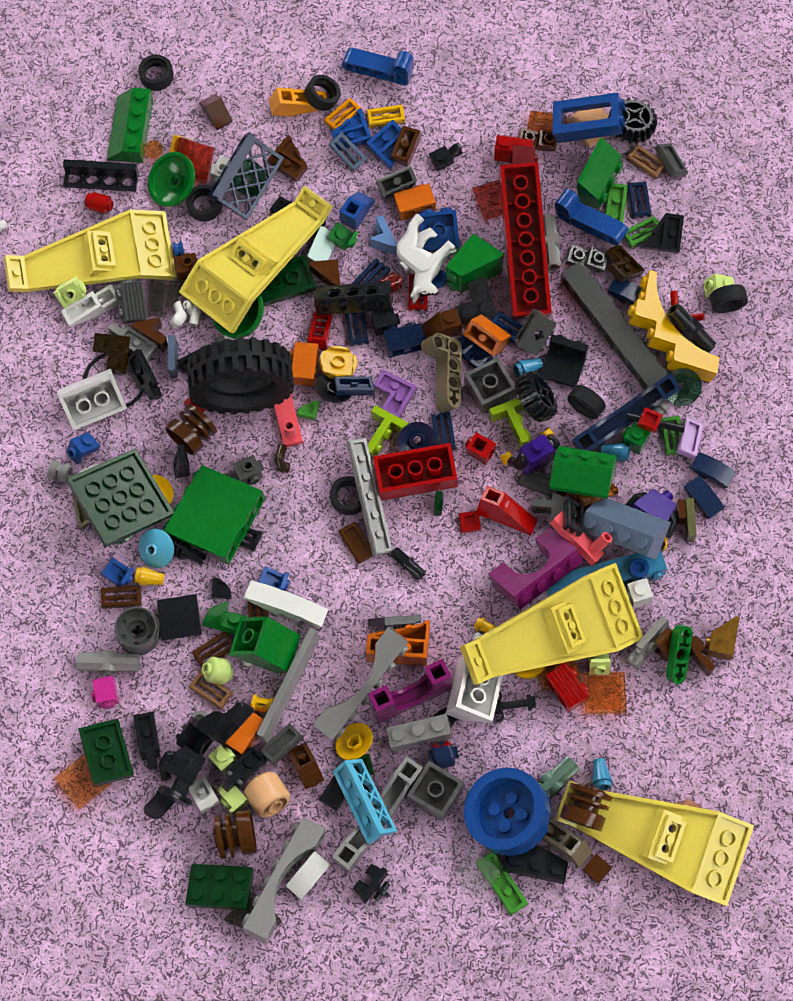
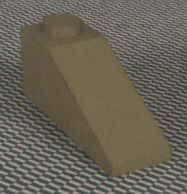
(567, 843)

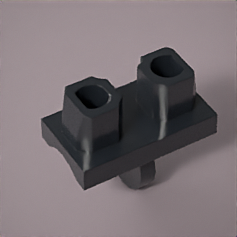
(366, 891)

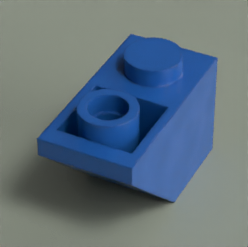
(355, 209)

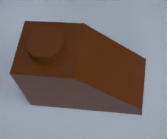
(445, 323)
(306, 765)

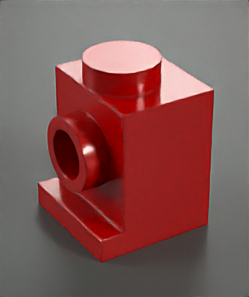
(480, 441)

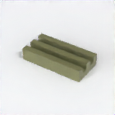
(690, 521)

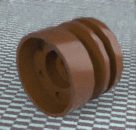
(194, 426)
(586, 806)
(235, 834)

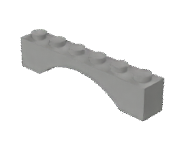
(387, 649)
(393, 795)
(303, 843)

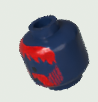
(443, 754)

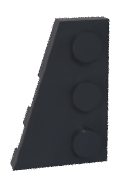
(537, 864)

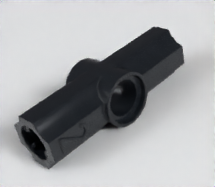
(690, 328)

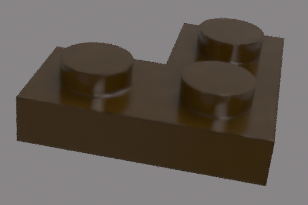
(624, 265)
(117, 349)

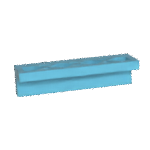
(360, 800)

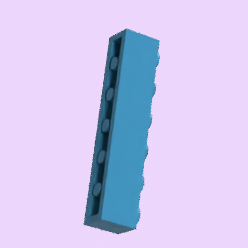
(657, 569)

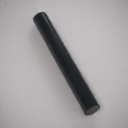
(663, 424)

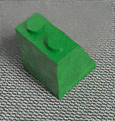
(473, 262)
(265, 643)

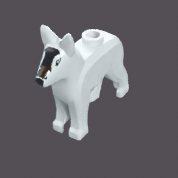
(419, 261)

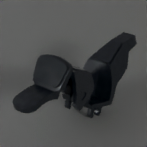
(189, 759)

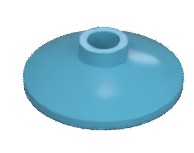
(162, 546)

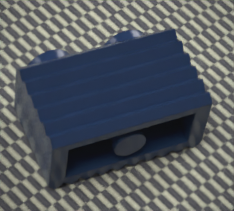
(403, 339)

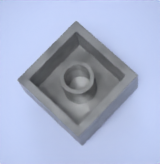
(490, 385)
(435, 791)

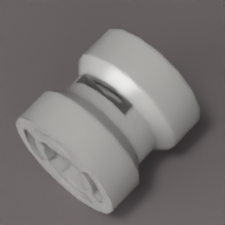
(59, 471)

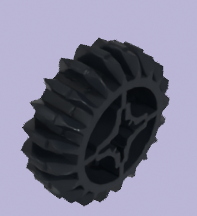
(639, 121)
(536, 396)

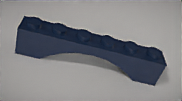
(617, 420)

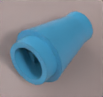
(527, 365)
(621, 450)
(601, 776)

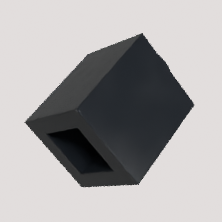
(384, 319)

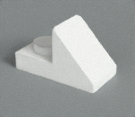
(203, 794)

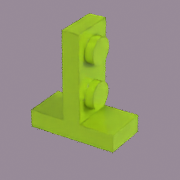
(511, 411)
(388, 422)

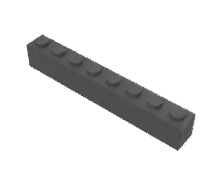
(612, 325)

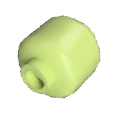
(217, 670)

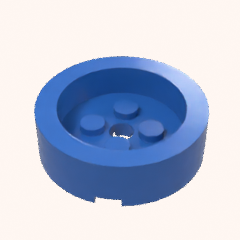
(488, 804)

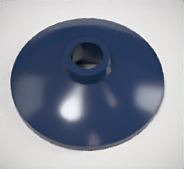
(420, 429)

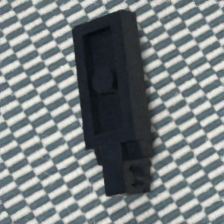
(143, 375)
(147, 738)
(243, 769)

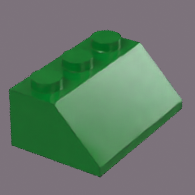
(599, 175)
(583, 472)

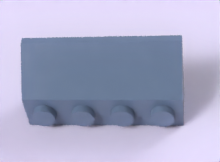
(627, 526)

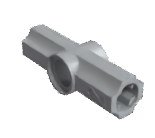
(552, 242)
(108, 661)

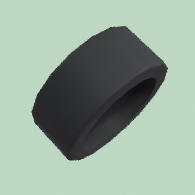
(156, 84)
(316, 100)
(203, 216)
(728, 298)
(586, 401)
(342, 509)

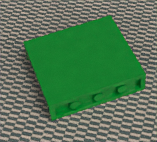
(215, 513)

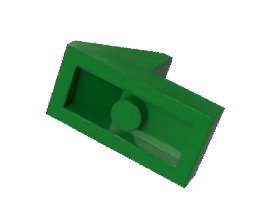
(221, 619)

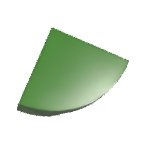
(309, 410)

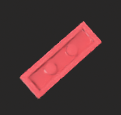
(288, 423)
(588, 549)

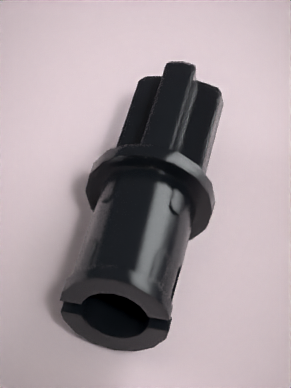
(407, 563)

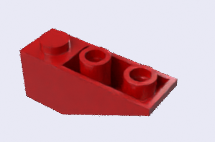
(506, 511)

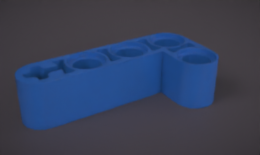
(380, 66)
(588, 219)

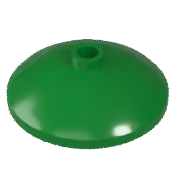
(171, 179)
(249, 323)

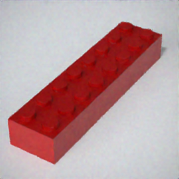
(524, 239)

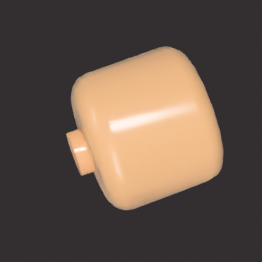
(267, 794)

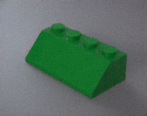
(130, 126)

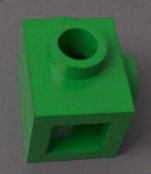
(636, 438)

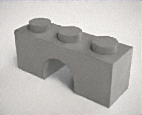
(430, 729)

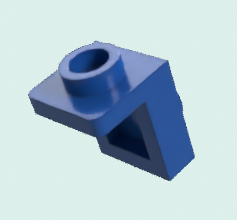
(81, 446)
(117, 573)
(274, 578)

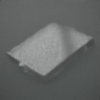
(476, 873)

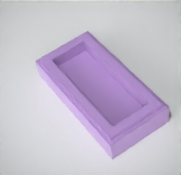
(690, 439)

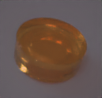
(153, 149)

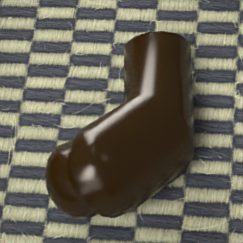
(282, 466)

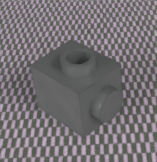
(248, 470)

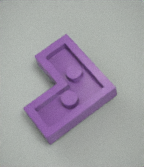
(399, 392)

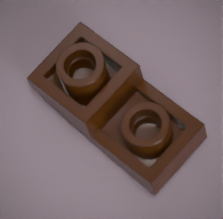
(542, 140)
(705, 663)

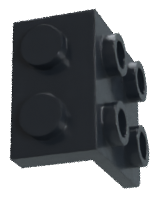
(564, 360)

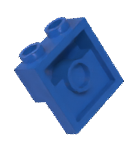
(444, 225)

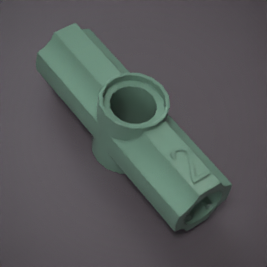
(556, 779)

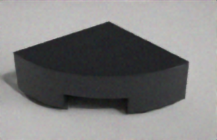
(220, 590)

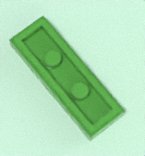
(616, 201)
(506, 887)

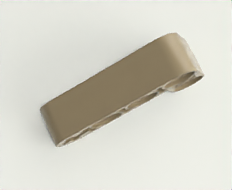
(448, 370)

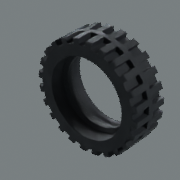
(215, 370)

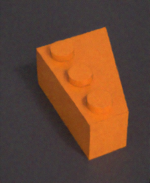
(418, 644)

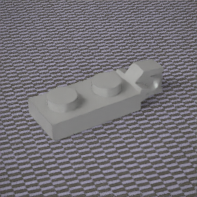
(137, 340)
(646, 644)

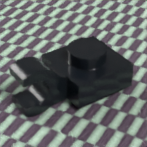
(442, 157)

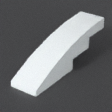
(92, 305)
(285, 603)

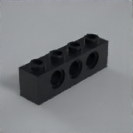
(353, 298)

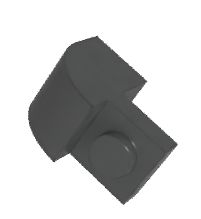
(546, 506)

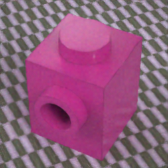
(105, 692)

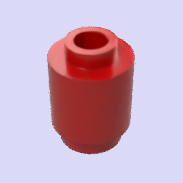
(99, 202)

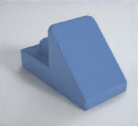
(384, 239)

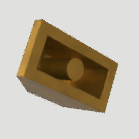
(723, 640)

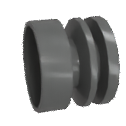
(127, 625)

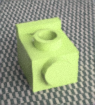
(64, 291)
(223, 759)
(233, 799)

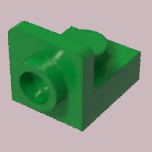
(342, 236)

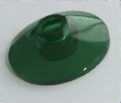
(237, 180)
(690, 390)

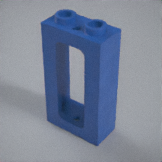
(588, 129)

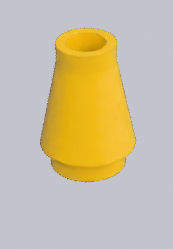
(146, 576)

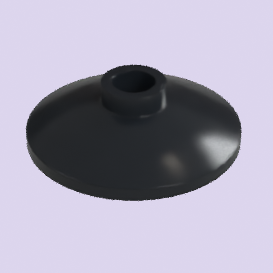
(326, 390)

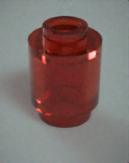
(396, 281)

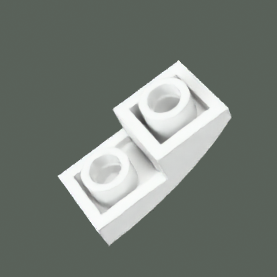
(308, 875)

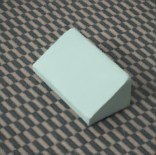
(321, 247)

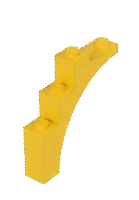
(663, 336)

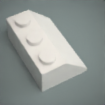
(91, 399)
(472, 701)

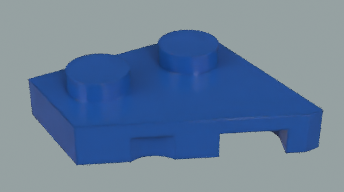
(354, 129)
(384, 141)

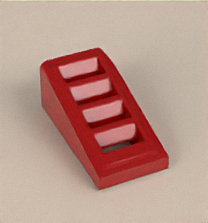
(321, 340)

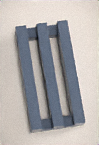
(352, 146)
(172, 356)

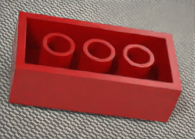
(415, 471)

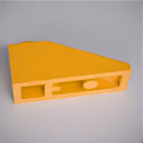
(291, 102)

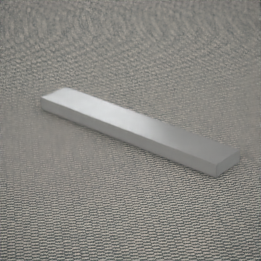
(369, 496)
(288, 685)

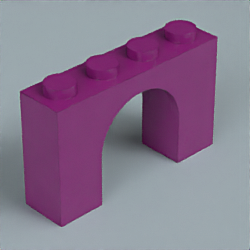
(525, 588)
(433, 683)

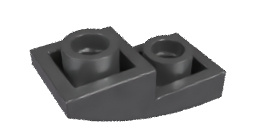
(592, 258)

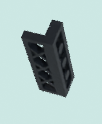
(103, 170)

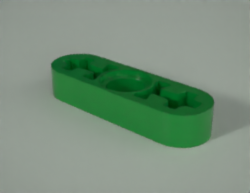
(676, 639)

